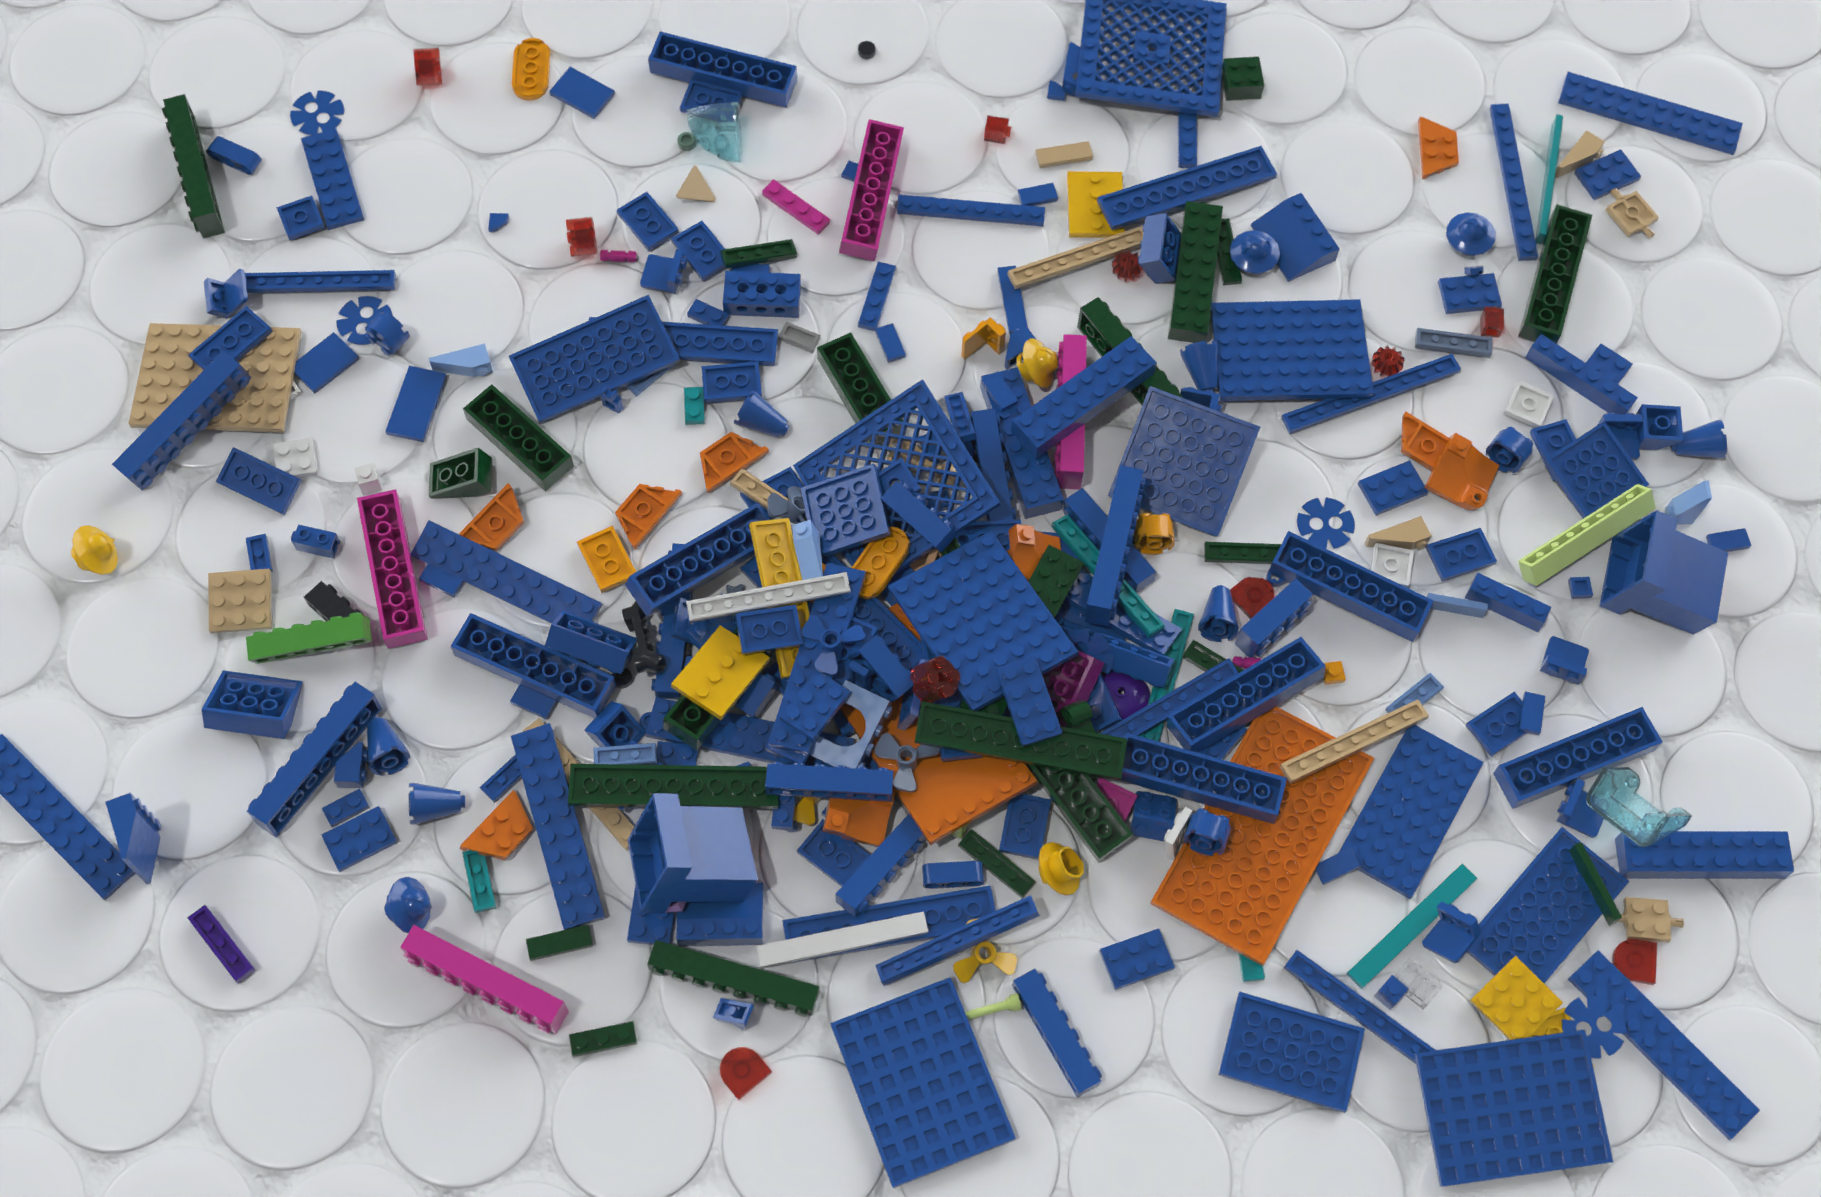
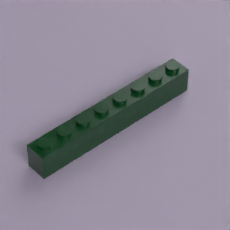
(733, 978)

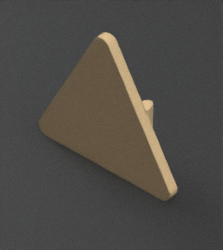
(695, 187)

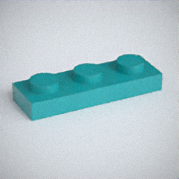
(479, 881)

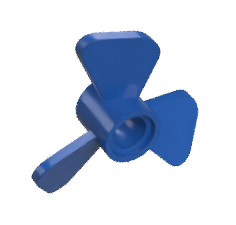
(815, 631)

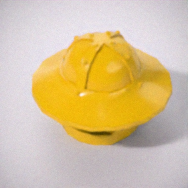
(1038, 363)
(94, 550)
(1060, 868)

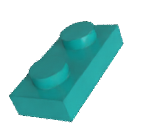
(694, 405)

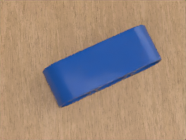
(234, 155)
(952, 874)

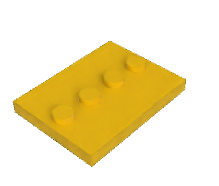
(1084, 213)
(719, 673)

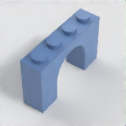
(875, 711)

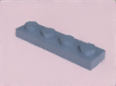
(1453, 342)

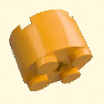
(1154, 533)

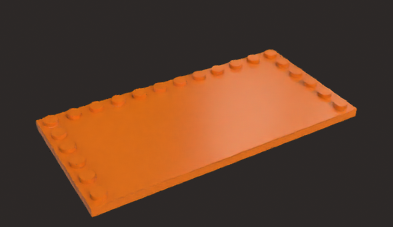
(947, 791)
(1258, 879)

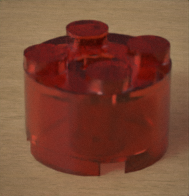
(427, 66)
(581, 236)
(934, 679)

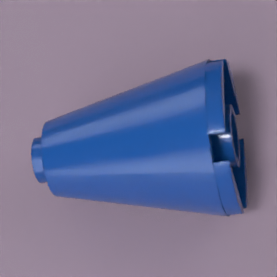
(1202, 364)
(761, 416)
(1703, 441)
(1219, 616)
(385, 748)
(433, 802)

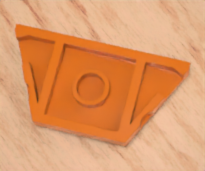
(1437, 147)
(1421, 441)
(727, 458)
(644, 510)
(495, 521)
(500, 830)

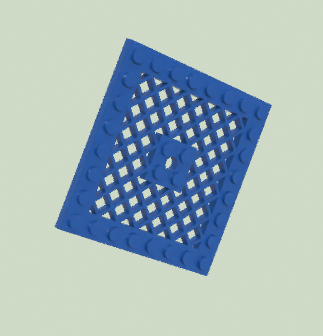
(1202, 102)
(885, 417)

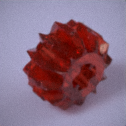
(1126, 265)
(1387, 361)

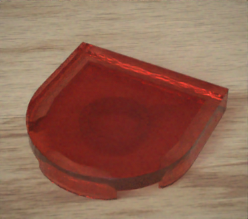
(1252, 595)
(1636, 960)
(742, 1071)

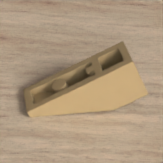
(1582, 153)
(1405, 535)

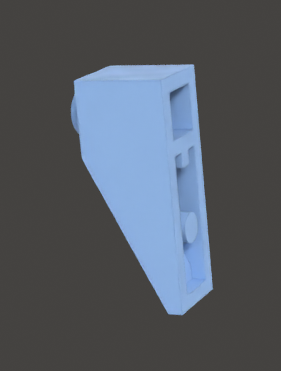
(468, 362)
(1690, 503)
(808, 549)

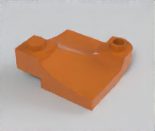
(1462, 474)
(1028, 547)
(858, 819)

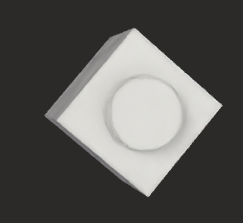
(368, 478)

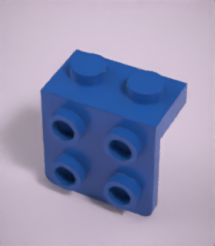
(664, 272)
(227, 296)
(1205, 398)
(1625, 430)
(1565, 660)
(1576, 813)
(1153, 815)
(1452, 933)

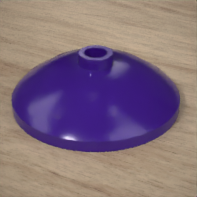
(1135, 695)

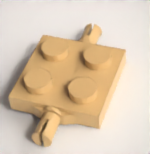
(1632, 213)
(1648, 919)

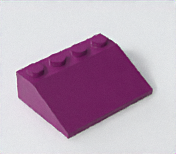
(1072, 682)

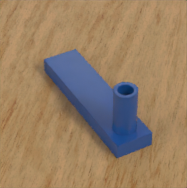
(961, 419)

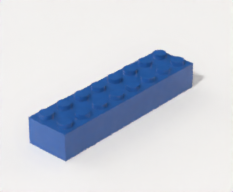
(724, 67)
(1083, 397)
(182, 420)
(1031, 476)
(1115, 546)
(695, 562)
(1351, 586)
(533, 665)
(1246, 696)
(1577, 757)
(314, 759)
(1202, 778)
(1708, 856)

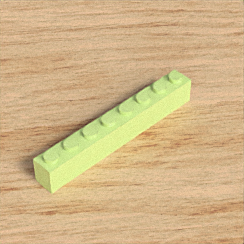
(1587, 534)

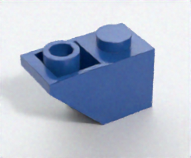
(350, 768)

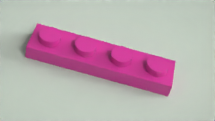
(795, 206)

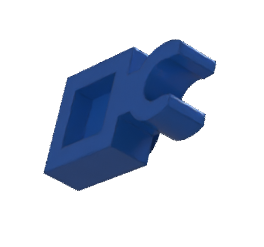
(611, 399)

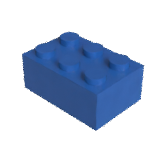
(1160, 248)
(885, 668)

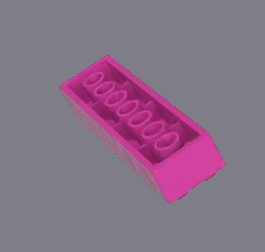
(871, 190)
(1070, 450)
(392, 569)
(485, 980)

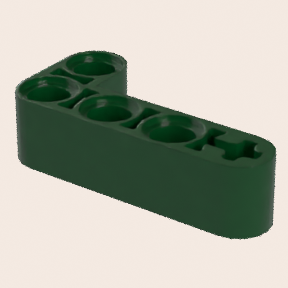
(1078, 716)

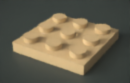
(239, 600)

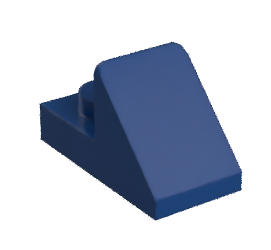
(733, 1012)

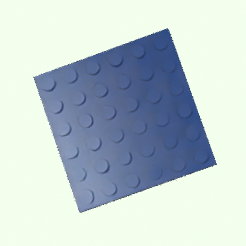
(1188, 459)

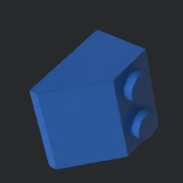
(1659, 427)
(614, 727)

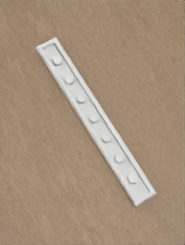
(768, 597)
(842, 939)

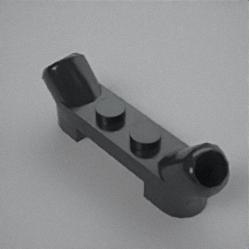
(643, 657)

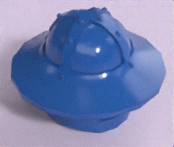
(1471, 233)
(1254, 252)
(408, 904)

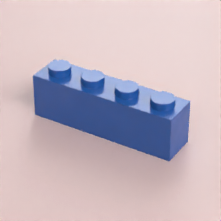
(917, 515)
(1508, 602)

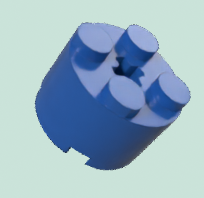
(386, 333)
(1509, 450)
(1207, 832)

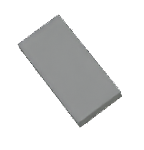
(799, 337)

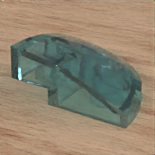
(717, 129)

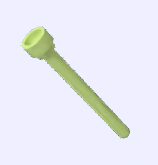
(1011, 1003)

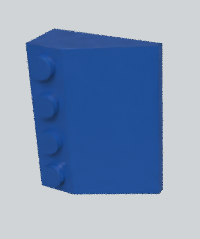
(1299, 235)
(252, 704)
(135, 834)
(722, 922)

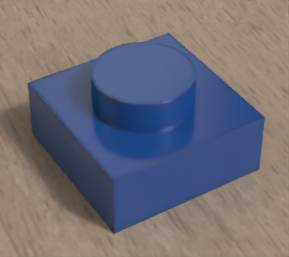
(1580, 587)

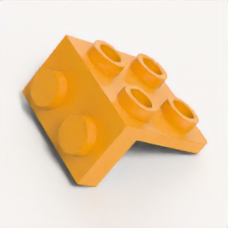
(985, 332)

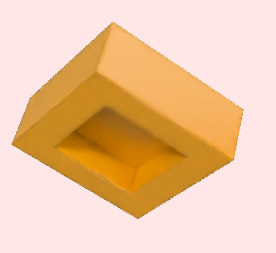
(1334, 673)

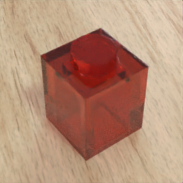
(997, 129)
(1492, 322)

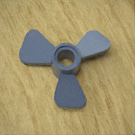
(789, 509)
(889, 749)

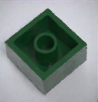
(1242, 78)

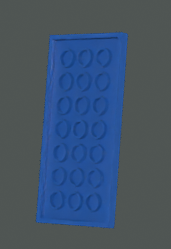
(597, 353)
(1411, 809)
(1543, 911)

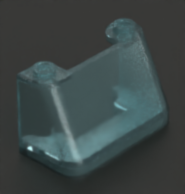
(1616, 801)

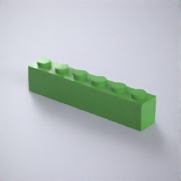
(309, 638)

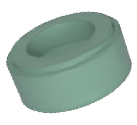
(686, 141)

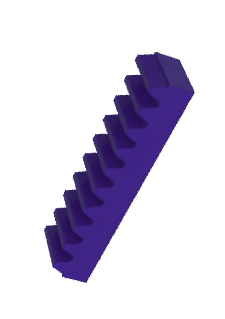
(221, 944)

